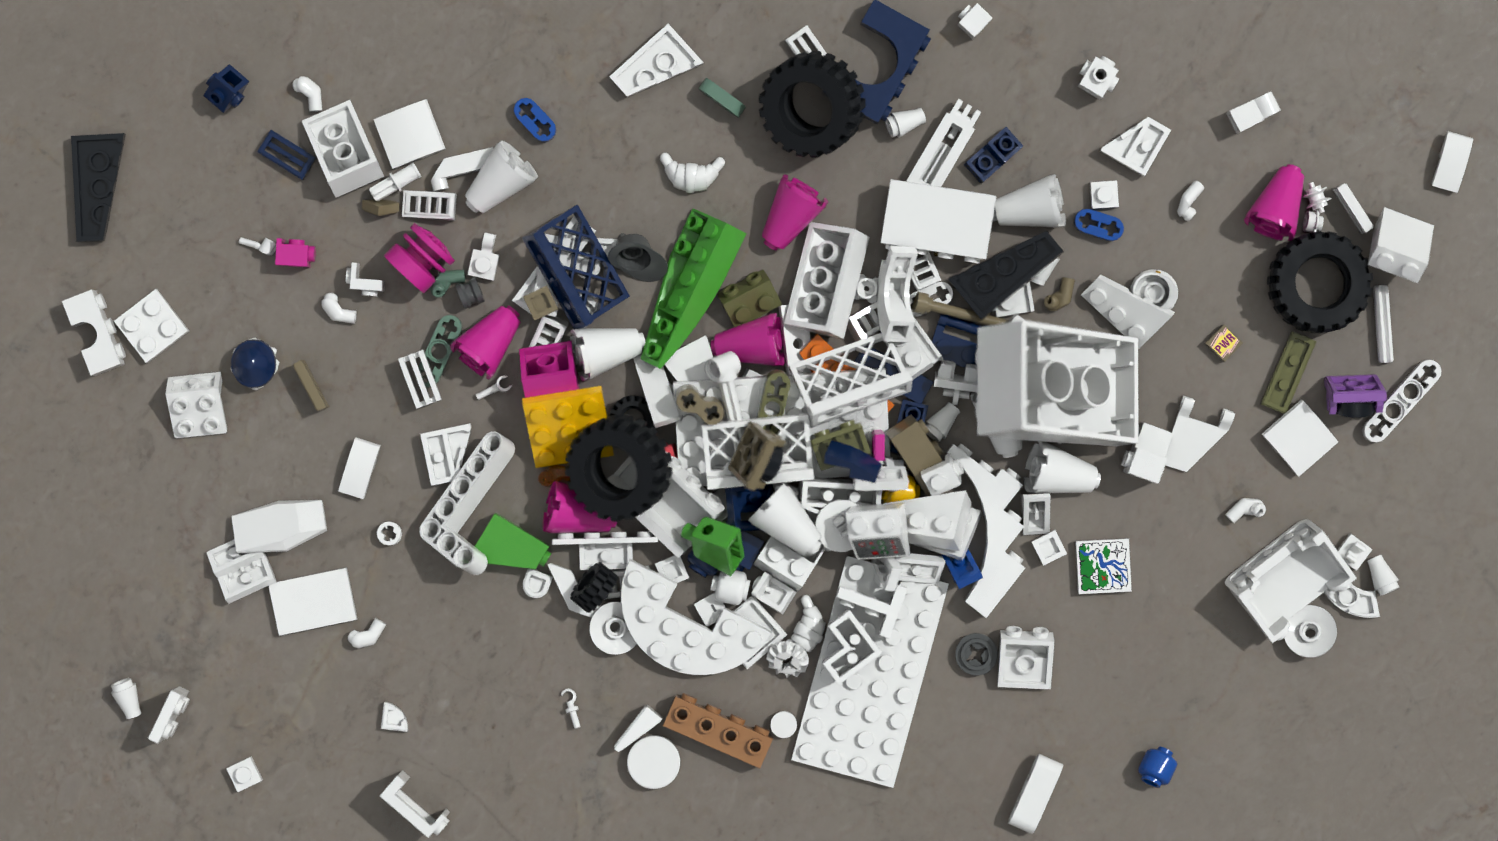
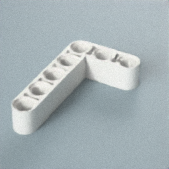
(464, 501)

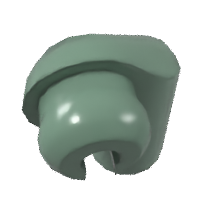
(444, 280)

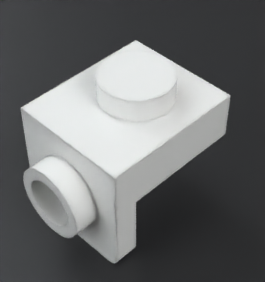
(368, 286)
(943, 476)
(772, 592)

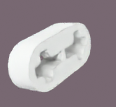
(932, 290)

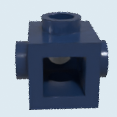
(226, 88)

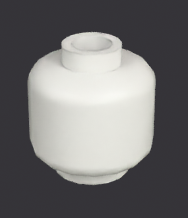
(731, 588)

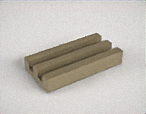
(310, 385)

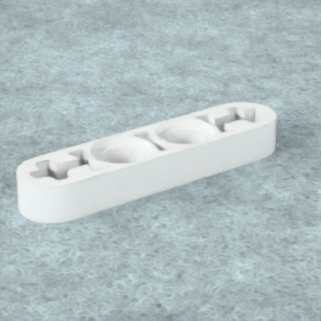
(1402, 401)

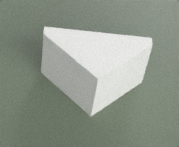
(1035, 513)

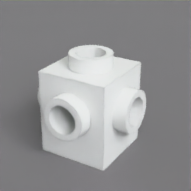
(1091, 83)

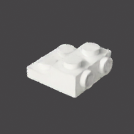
(1025, 658)

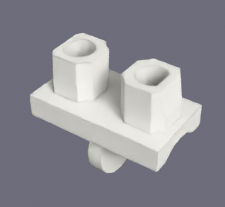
(956, 385)

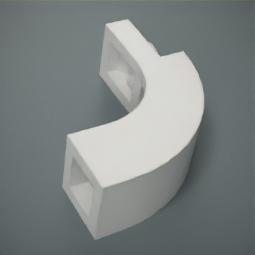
(893, 298)

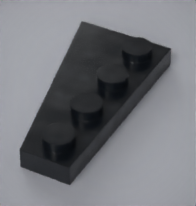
(94, 179)
(999, 278)

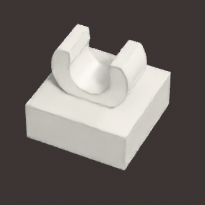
(1353, 551)

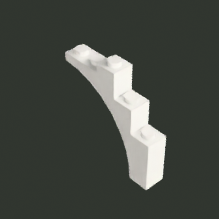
(1002, 527)

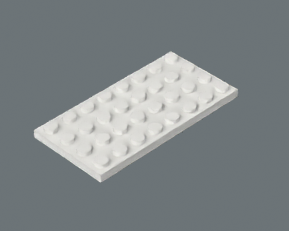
(749, 393)
(867, 718)

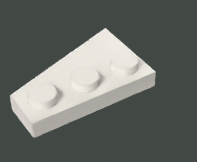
(655, 62)
(1125, 310)

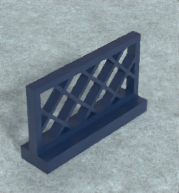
(556, 274)

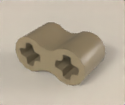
(699, 404)

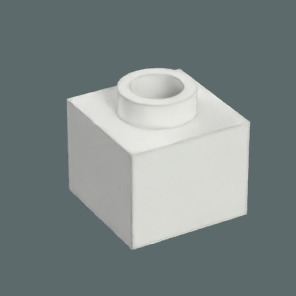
(973, 20)

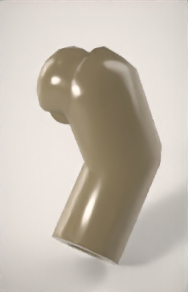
(1062, 297)

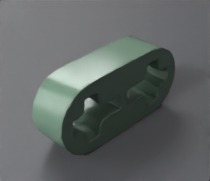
(722, 97)

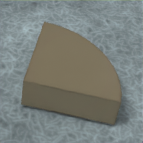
(380, 207)

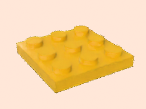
(558, 419)

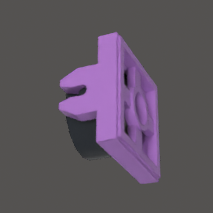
(1354, 395)

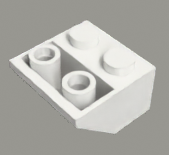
(787, 564)

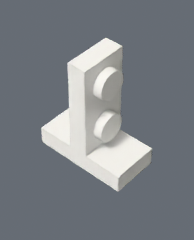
(908, 568)
(875, 606)

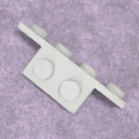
(611, 551)

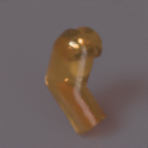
(552, 474)

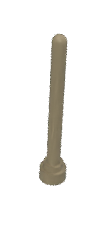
(925, 304)

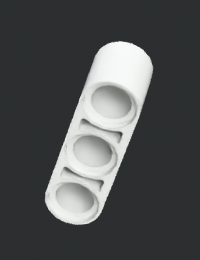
(1035, 793)

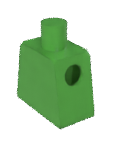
(716, 544)

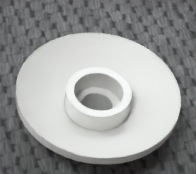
(1311, 618)
(606, 640)

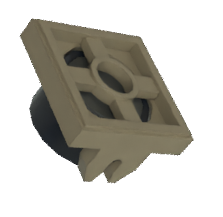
(757, 457)

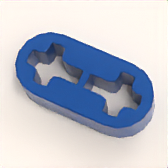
(539, 115)
(1096, 231)

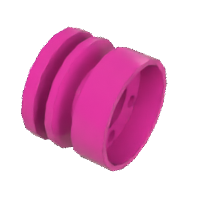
(419, 257)

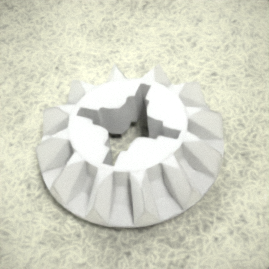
(785, 650)

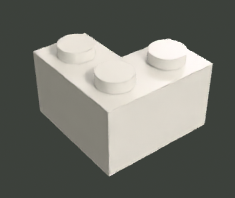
(1148, 456)
(856, 651)

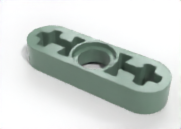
(452, 335)

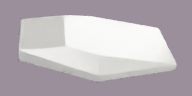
(278, 526)

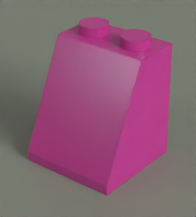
(548, 369)

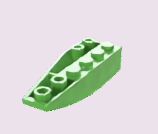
(691, 283)

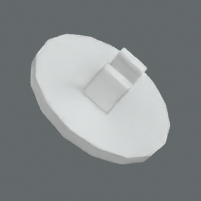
(832, 525)

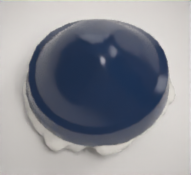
(254, 363)

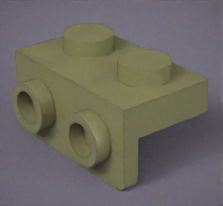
(749, 298)
(849, 434)

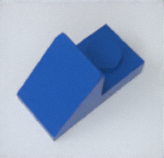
(963, 571)

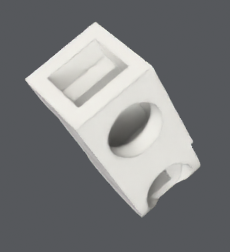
(1253, 112)

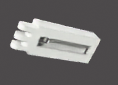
(939, 157)

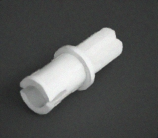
(395, 182)

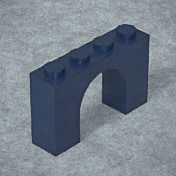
(907, 39)

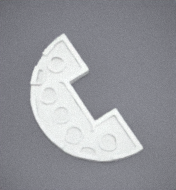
(678, 640)

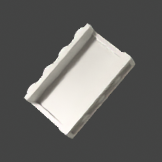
(938, 220)
(681, 504)

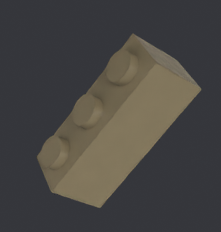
(915, 447)

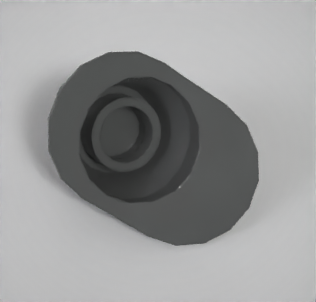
(637, 258)

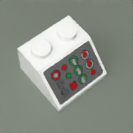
(878, 531)

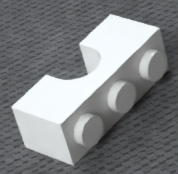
(105, 352)

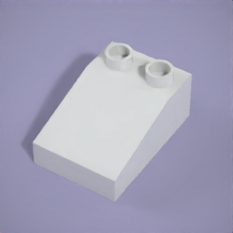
(1056, 384)

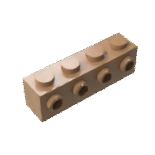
(718, 731)

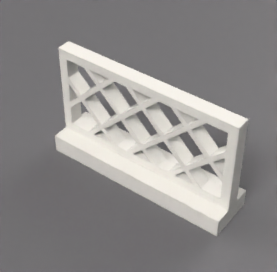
(854, 399)
(788, 471)

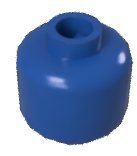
(1157, 767)

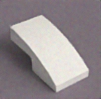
(1452, 161)
(359, 468)

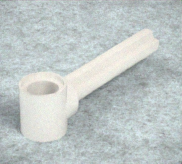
(724, 370)

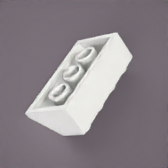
(827, 279)

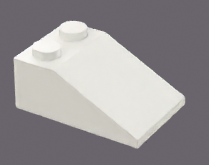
(342, 148)

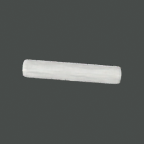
(1383, 324)

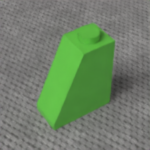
(512, 545)

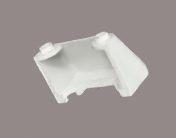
(1288, 577)

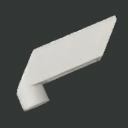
(457, 166)
(566, 581)

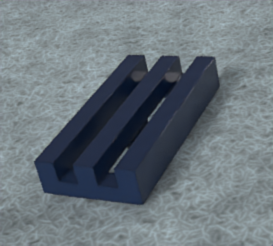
(305, 166)

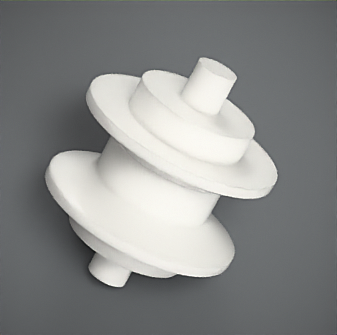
(1316, 197)

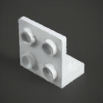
(196, 405)

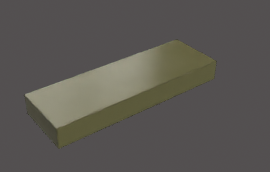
(1288, 372)

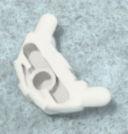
(691, 176)
(810, 628)

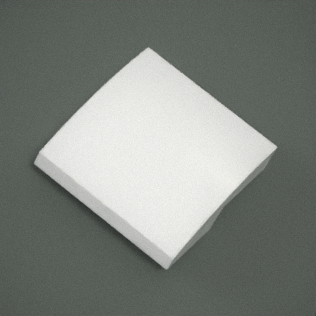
(409, 134)
(1300, 438)
(240, 572)

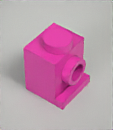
(294, 254)

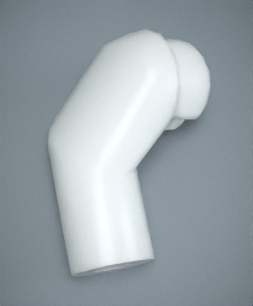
(1188, 197)
(335, 312)
(367, 638)

